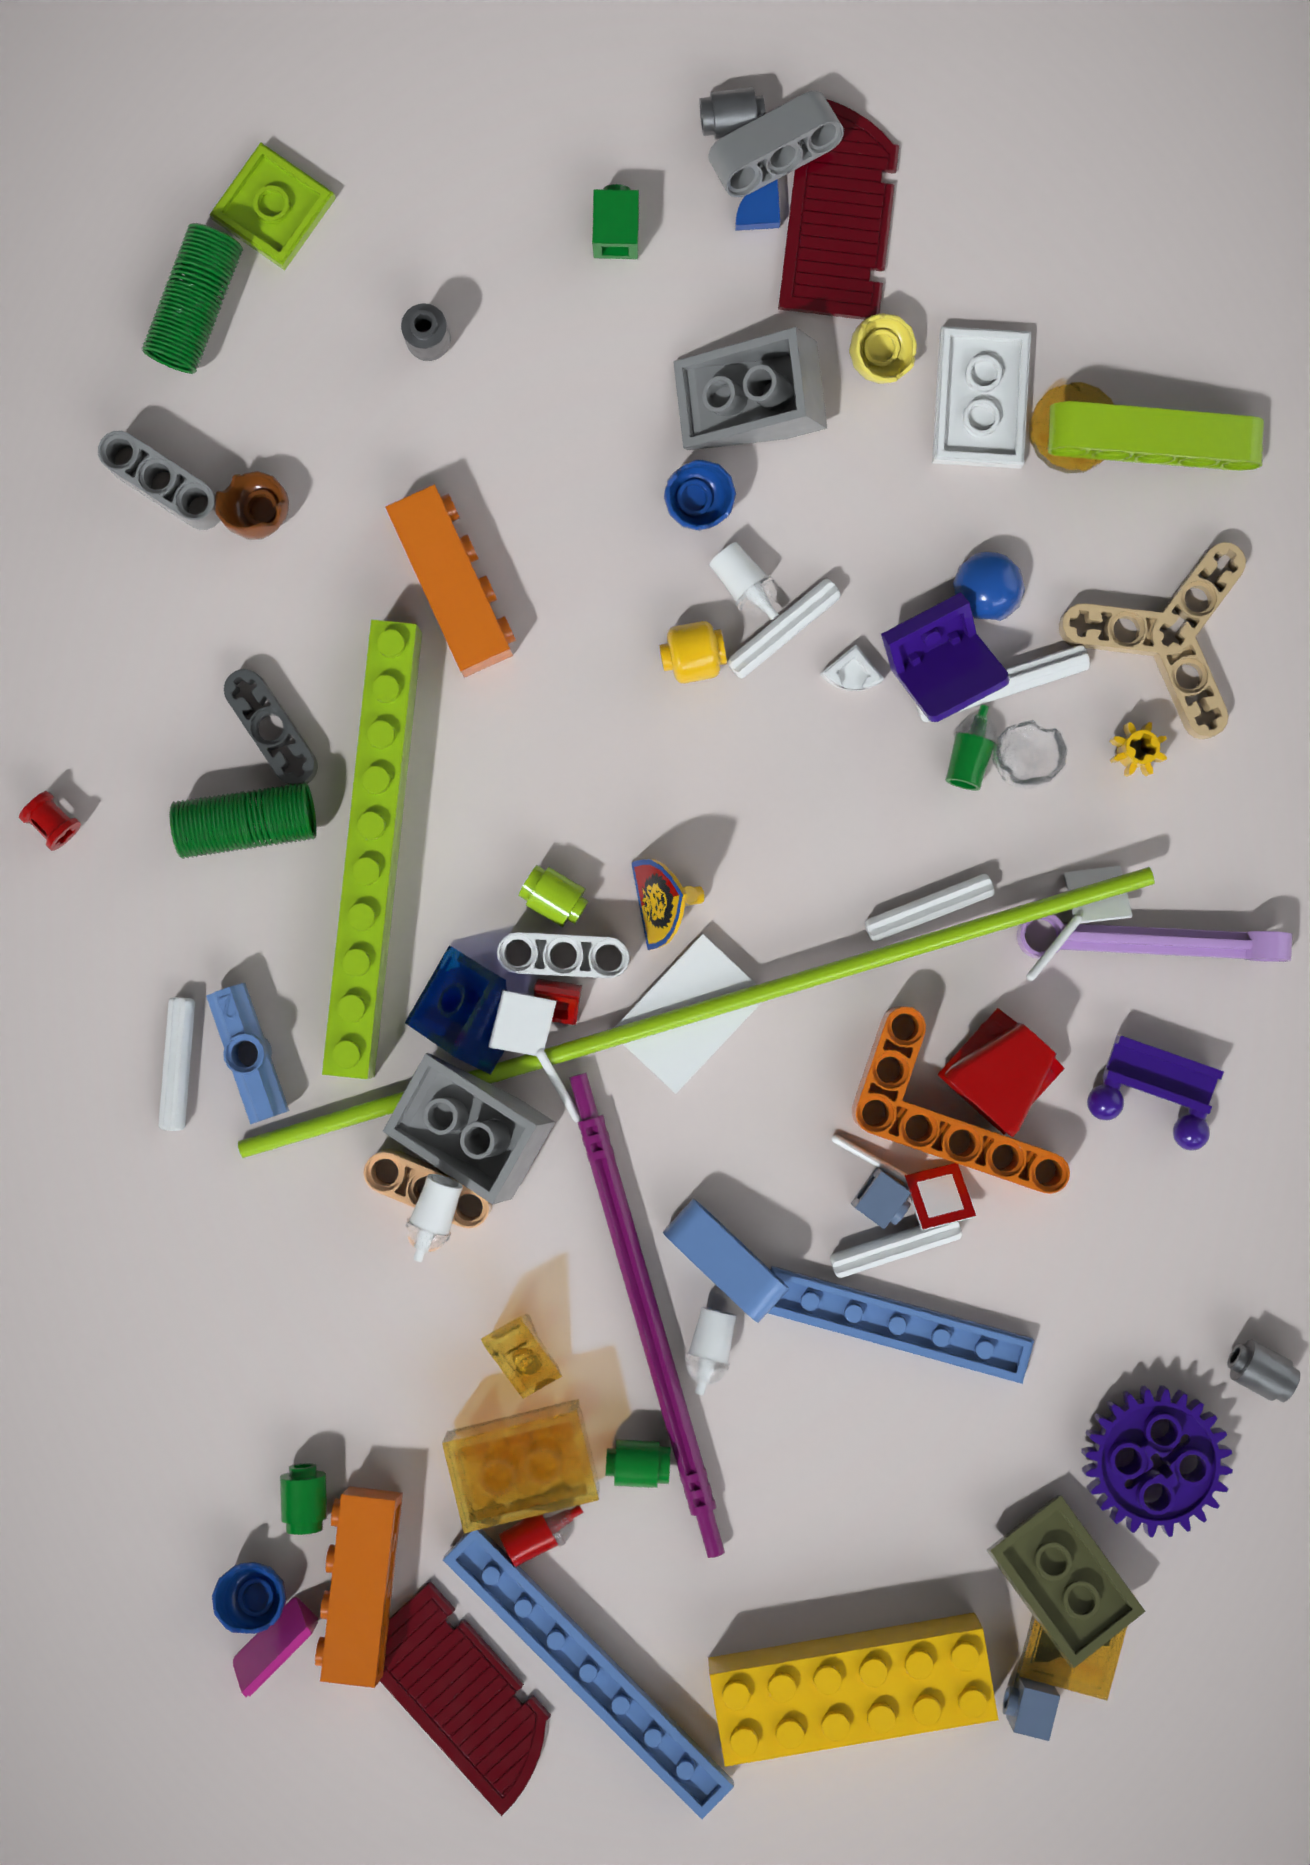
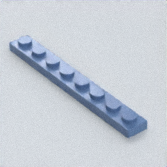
(589, 1671)

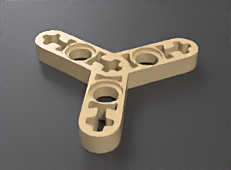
(1170, 657)

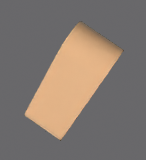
(405, 1186)

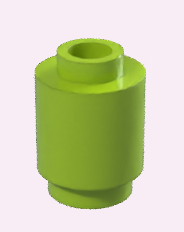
(553, 896)

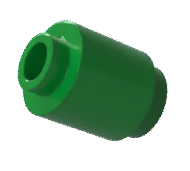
(638, 1463)
(303, 1499)

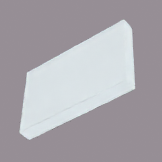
(981, 397)
(695, 977)

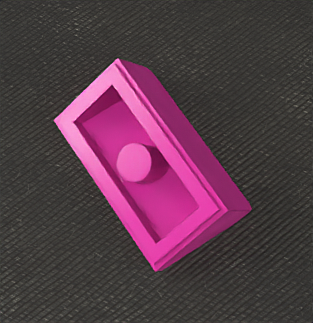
(273, 1646)

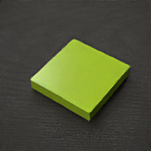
(272, 206)

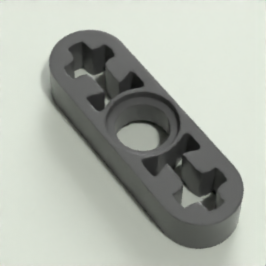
(262, 694)

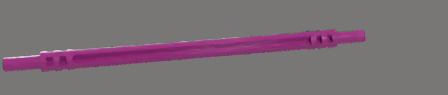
(647, 1315)

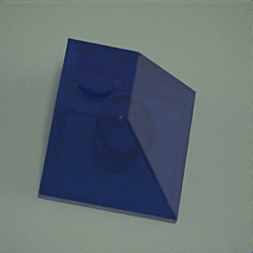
(460, 1009)

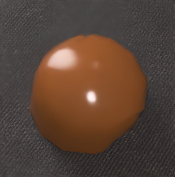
(252, 505)

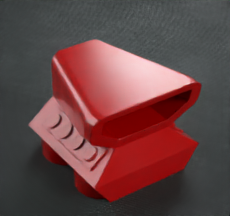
(1002, 1071)

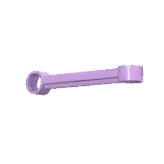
(1251, 945)

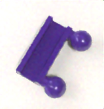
(1162, 1076)

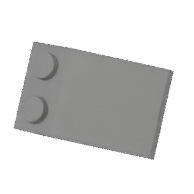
(751, 391)
(468, 1128)

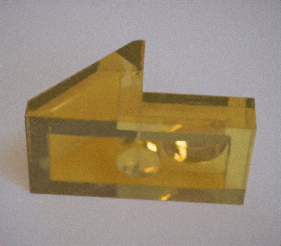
(522, 1356)

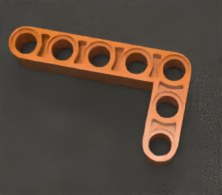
(940, 1126)

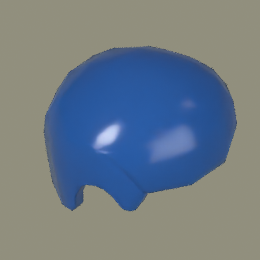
(699, 495)
(990, 585)
(249, 1598)

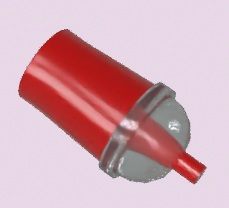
(539, 1534)

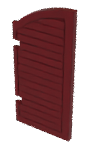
(840, 224)
(463, 1697)

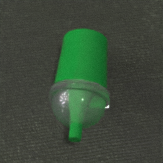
(972, 750)

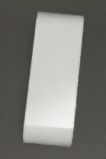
(541, 950)

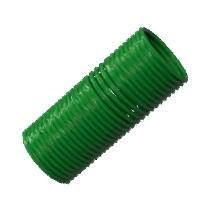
(191, 304)
(228, 820)

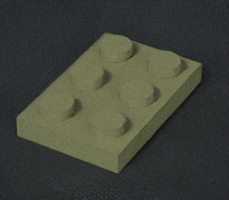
(1065, 1581)

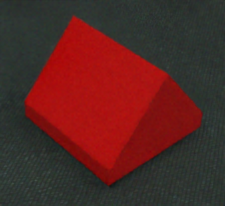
(566, 997)

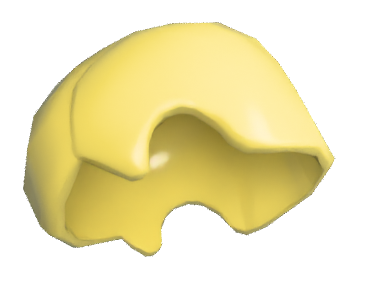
(883, 348)

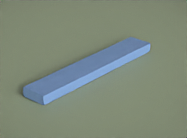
(903, 1326)

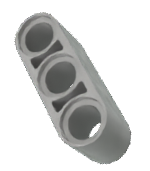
(776, 144)
(145, 466)

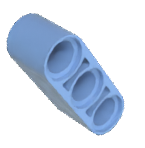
(725, 1260)

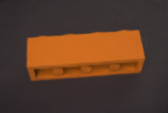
(449, 580)
(360, 1586)

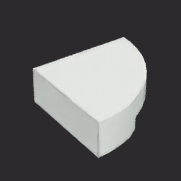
(852, 672)

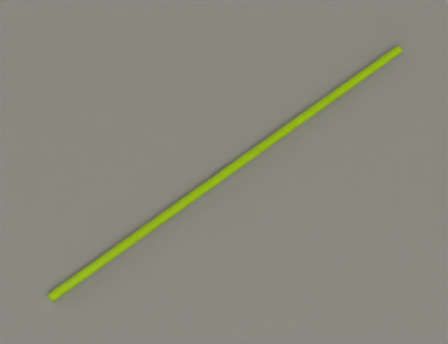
(725, 1003)

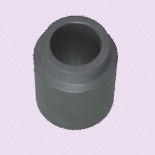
(729, 110)
(429, 344)
(1263, 1371)

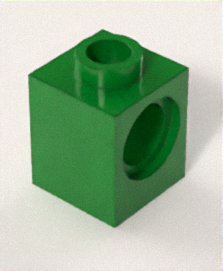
(615, 222)

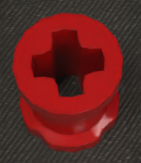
(49, 820)

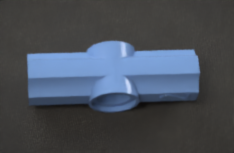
(239, 1023)

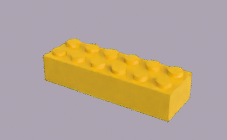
(852, 1689)

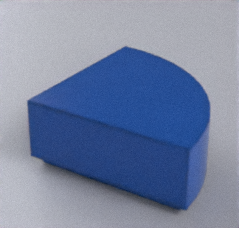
(759, 209)

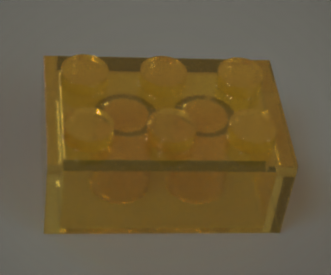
(521, 1466)

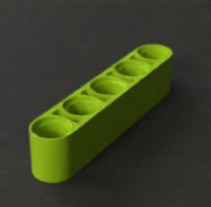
(1155, 436)

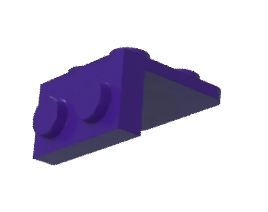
(943, 659)

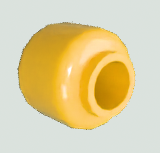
(693, 652)

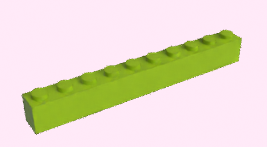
(372, 850)

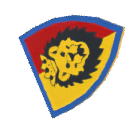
(661, 900)

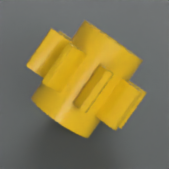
(1150, 745)

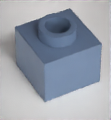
(882, 1199)
(1031, 1707)

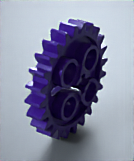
(1182, 1493)

